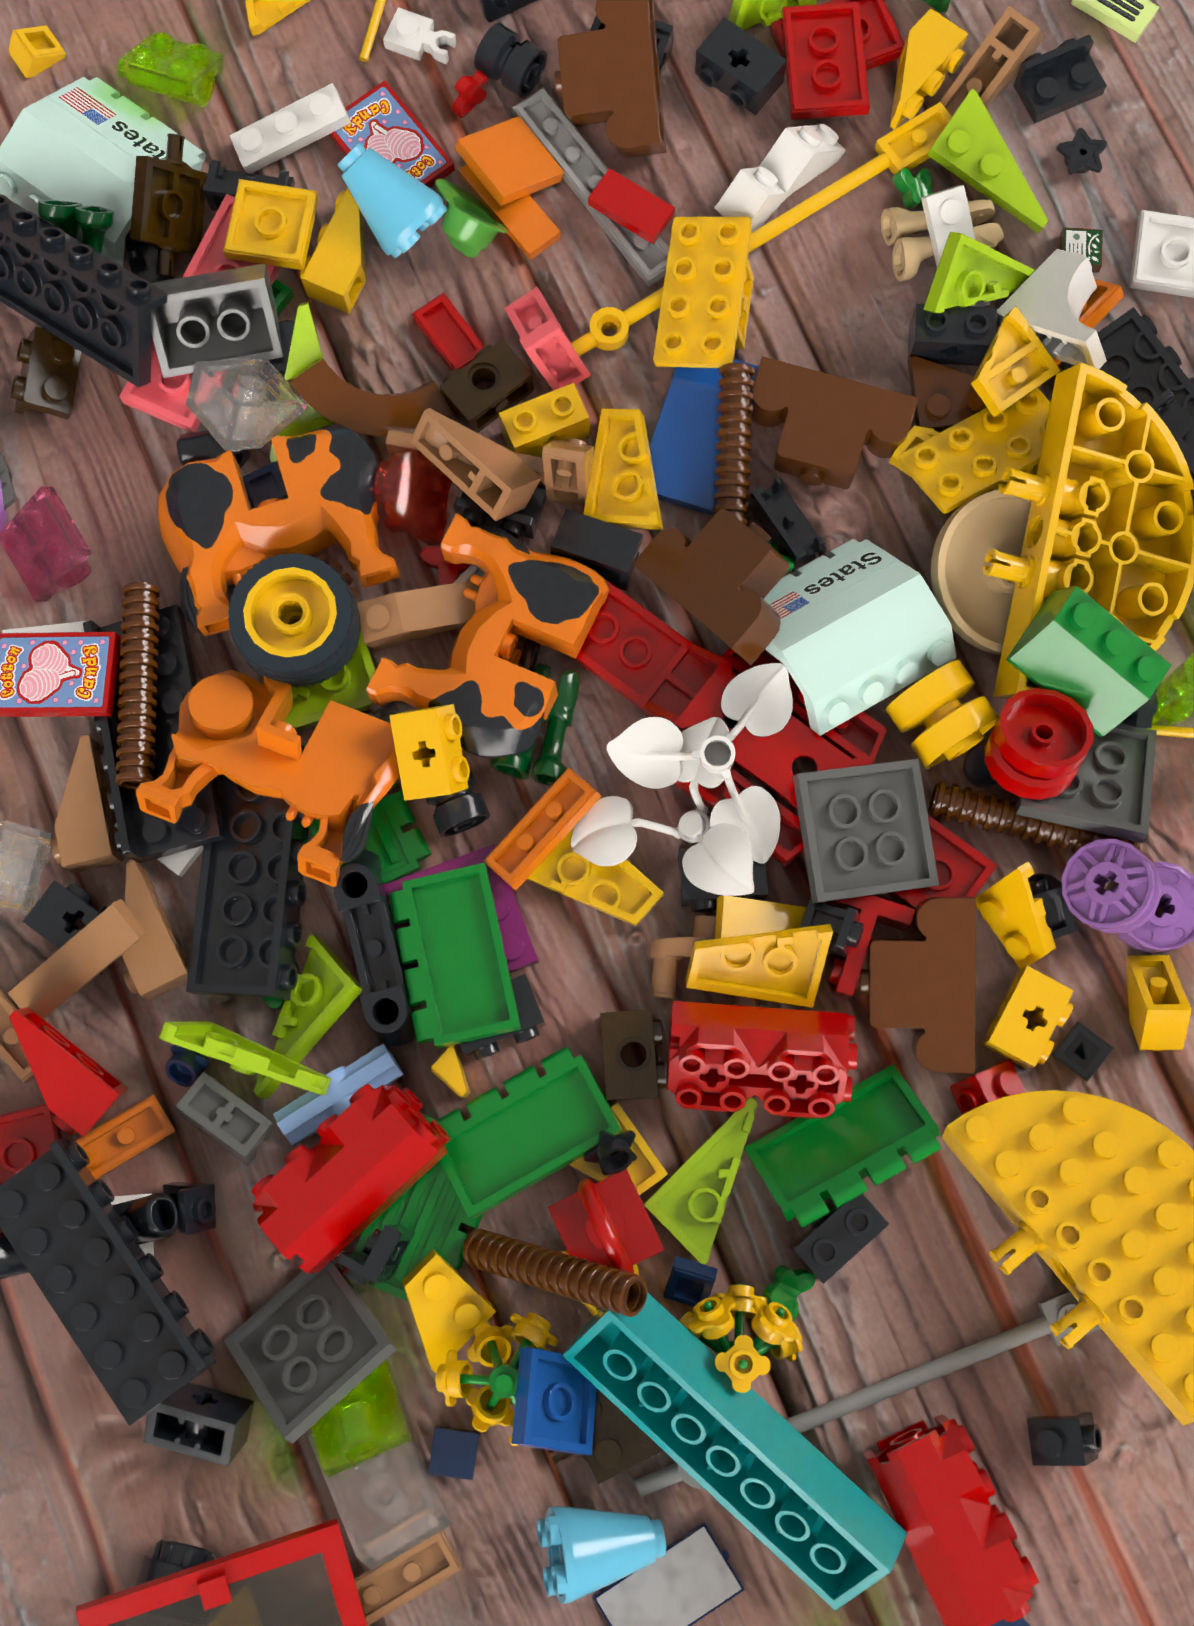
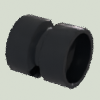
(505, 58)
(459, 810)

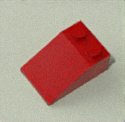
(68, 1078)

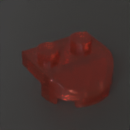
(413, 496)

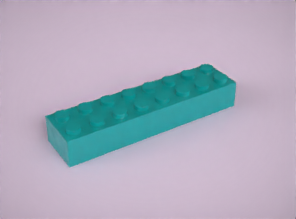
(739, 1450)

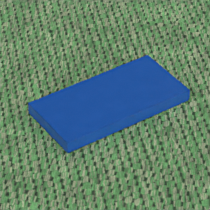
(686, 439)

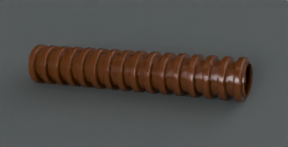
(734, 438)
(137, 684)
(1002, 816)
(556, 1272)

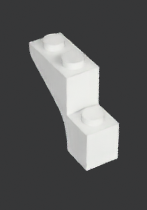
(791, 163)

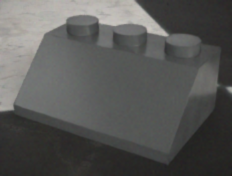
(216, 319)

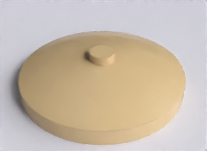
(972, 601)

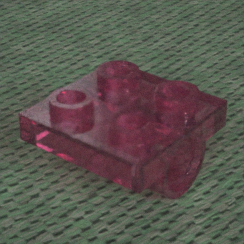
(46, 546)

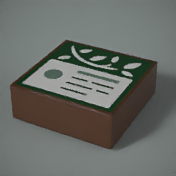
(1085, 242)

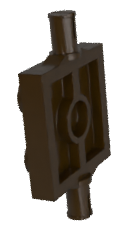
(168, 204)
(616, 1442)

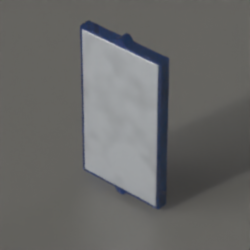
(676, 1588)

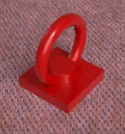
(607, 1223)

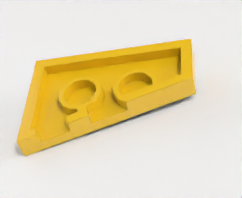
(622, 473)
(611, 889)
(763, 966)

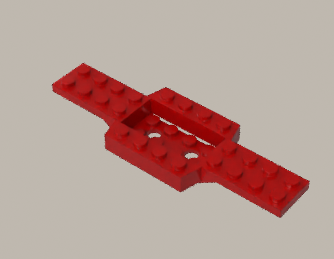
(686, 685)

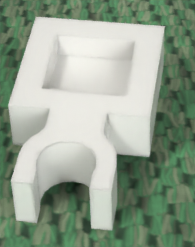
(414, 34)

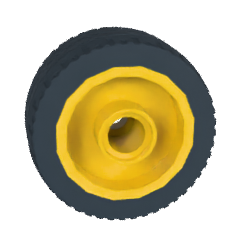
(289, 590)

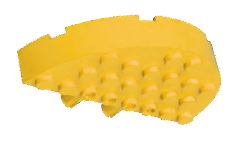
(1102, 515)
(1106, 1210)

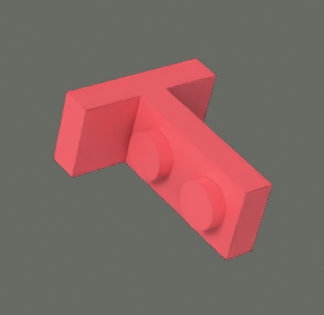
(546, 340)

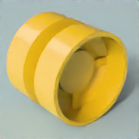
(949, 725)

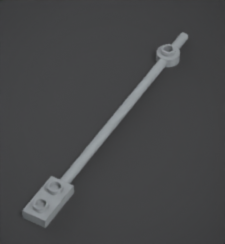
(1050, 1308)

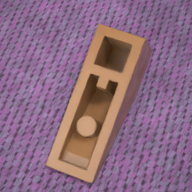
(995, 60)
(476, 464)
(567, 470)
(414, 614)
(85, 817)
(157, 959)

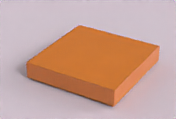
(509, 160)

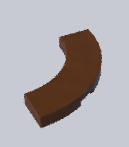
(364, 410)

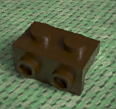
(46, 374)

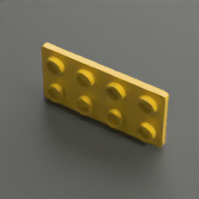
(705, 293)
(977, 450)

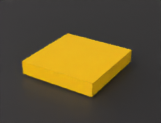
(271, 224)

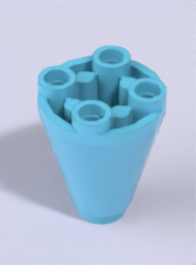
(389, 199)
(595, 1549)

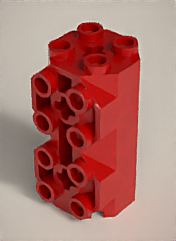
(781, 1055)
(350, 1176)
(951, 1528)

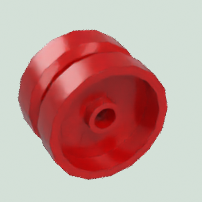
(1038, 743)

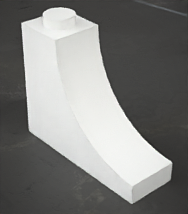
(1052, 307)

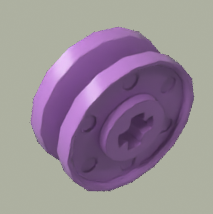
(1114, 862)
(1176, 923)

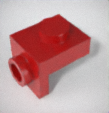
(987, 1086)

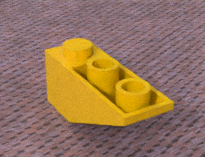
(928, 54)
(339, 263)

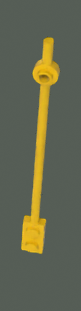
(897, 150)

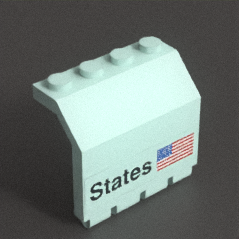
(84, 151)
(856, 631)

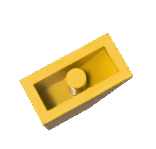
(1156, 1003)

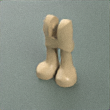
(909, 252)

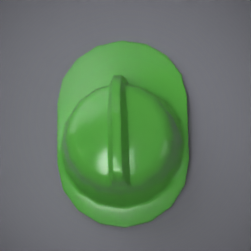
(467, 220)

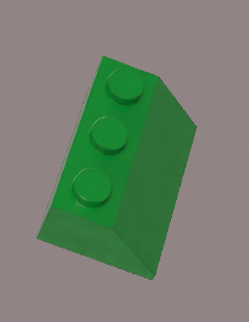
(1088, 657)

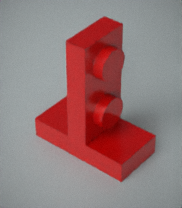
(871, 910)

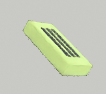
(1123, 16)

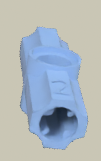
(306, 1113)

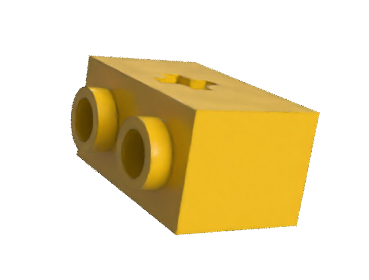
(545, 419)
(420, 770)
(1008, 1029)

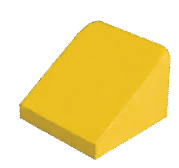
(35, 50)
(451, 1072)

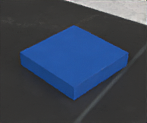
(553, 1404)

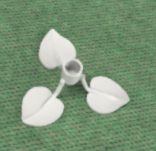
(652, 746)
(718, 856)

